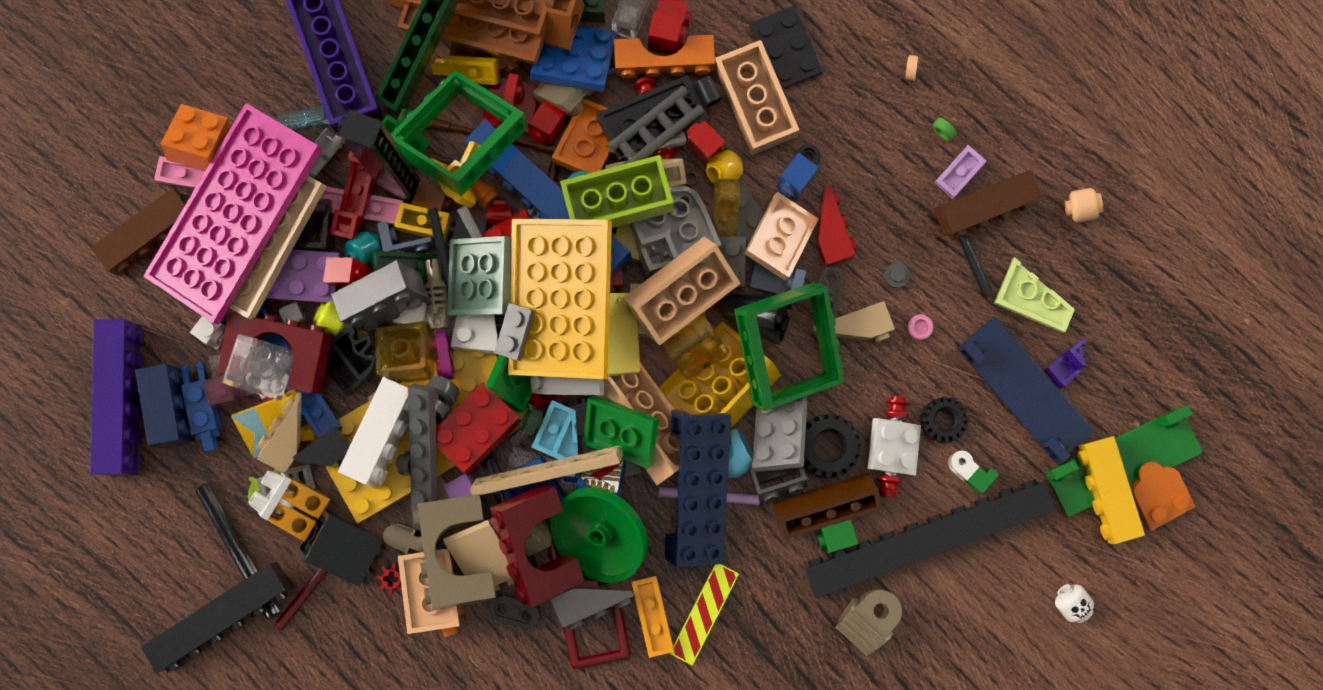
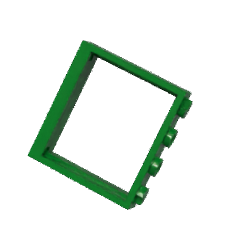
(486, 153)
(753, 352)

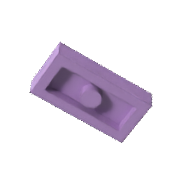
(960, 171)

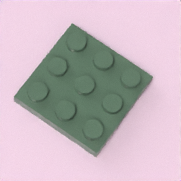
(479, 276)

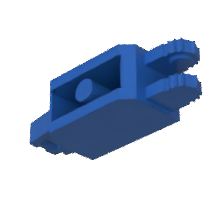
(203, 420)

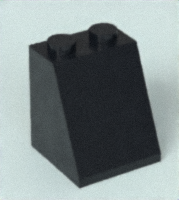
(341, 548)

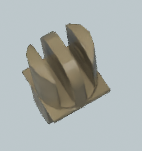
(401, 537)

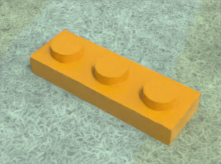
(652, 616)

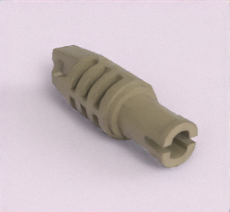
(437, 291)

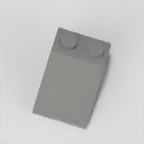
(566, 386)

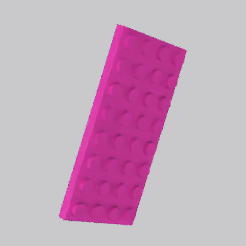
(232, 213)

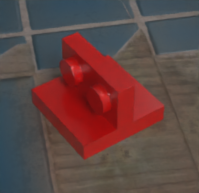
(516, 94)

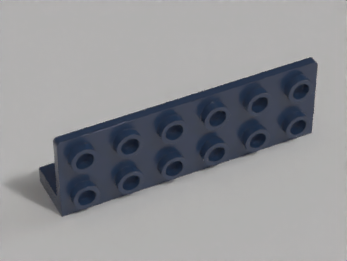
(1025, 390)
(700, 489)

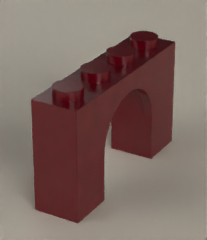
(308, 345)
(513, 522)

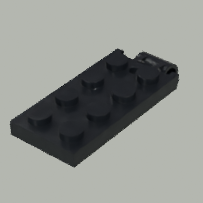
(621, 116)

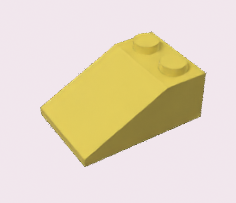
(623, 338)

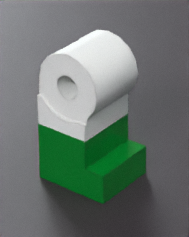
(962, 465)

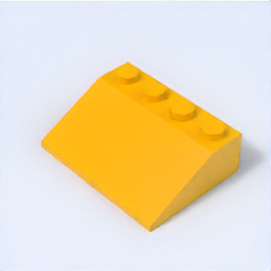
(721, 386)

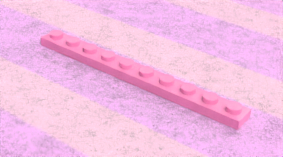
(379, 208)

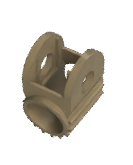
(861, 624)

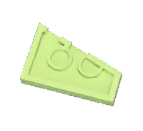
(1030, 298)

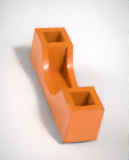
(634, 59)

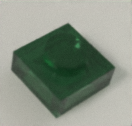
(532, 419)

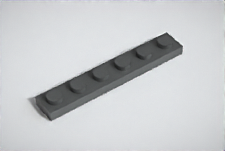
(422, 445)

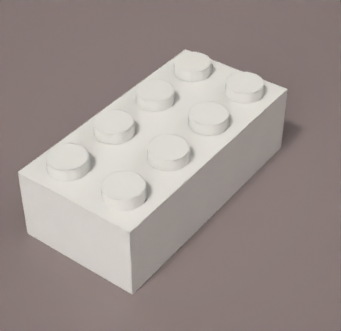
(378, 435)

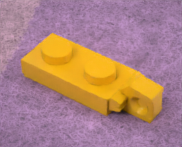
(477, 69)

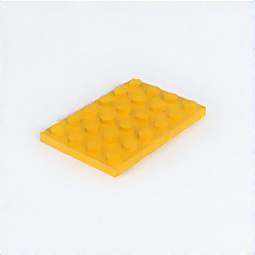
(564, 277)

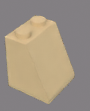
(478, 551)

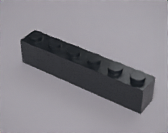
(217, 617)

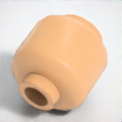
(1084, 205)

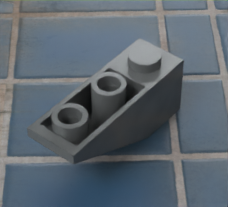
(582, 602)

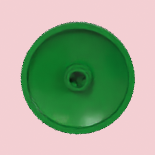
(600, 533)

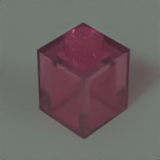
(220, 394)

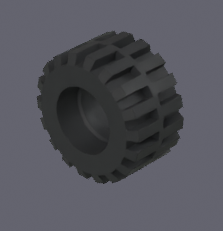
(849, 439)

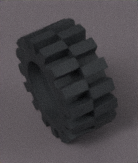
(959, 415)

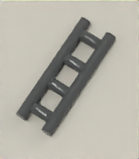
(656, 113)

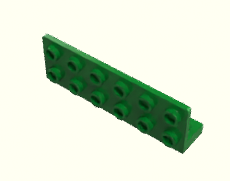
(1162, 440)

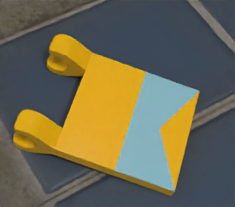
(256, 421)

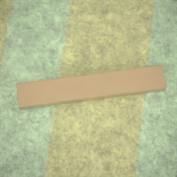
(547, 470)

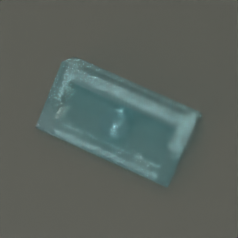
(303, 118)

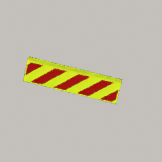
(704, 613)

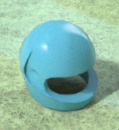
(739, 455)

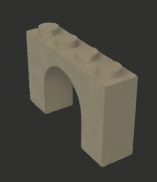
(445, 588)

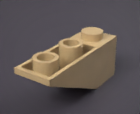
(285, 436)

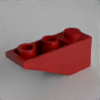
(832, 238)

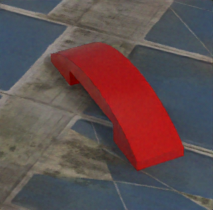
(354, 202)

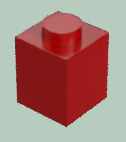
(546, 123)

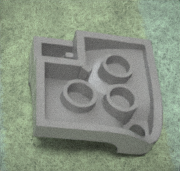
(669, 235)

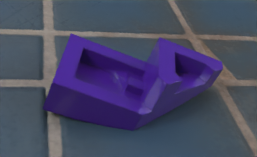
(1068, 364)

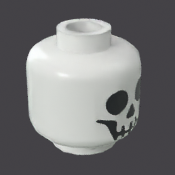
(1074, 603)

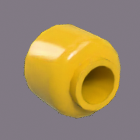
(725, 166)

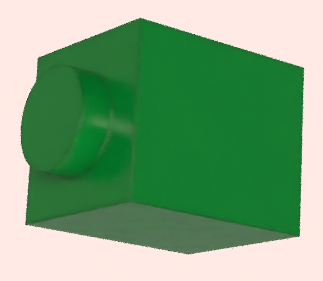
(837, 536)

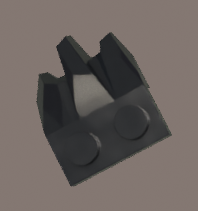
(349, 360)

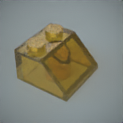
(405, 352)

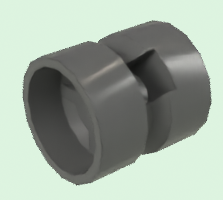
(445, 396)

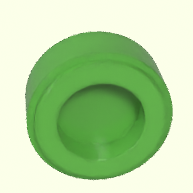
(944, 129)

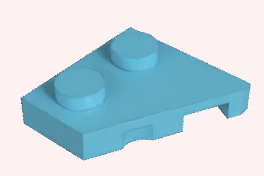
(558, 432)

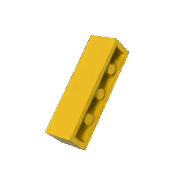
(1110, 490)

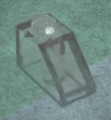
(629, 17)

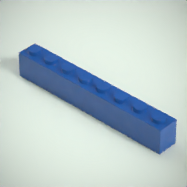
(537, 189)

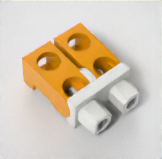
(281, 500)

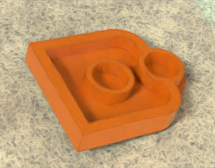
(1160, 494)

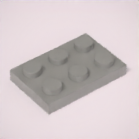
(780, 436)

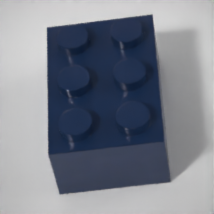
(163, 406)

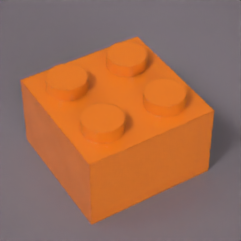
(194, 137)

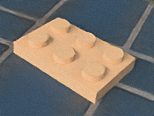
(781, 236)
(418, 614)

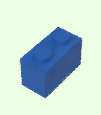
(797, 177)

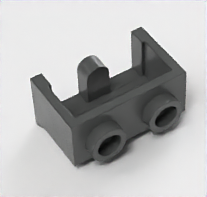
(773, 493)

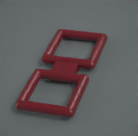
(575, 661)

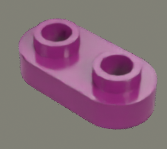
(442, 345)

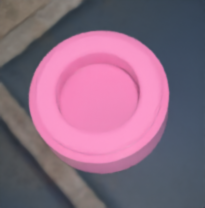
(920, 327)

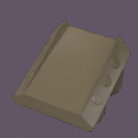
(561, 96)

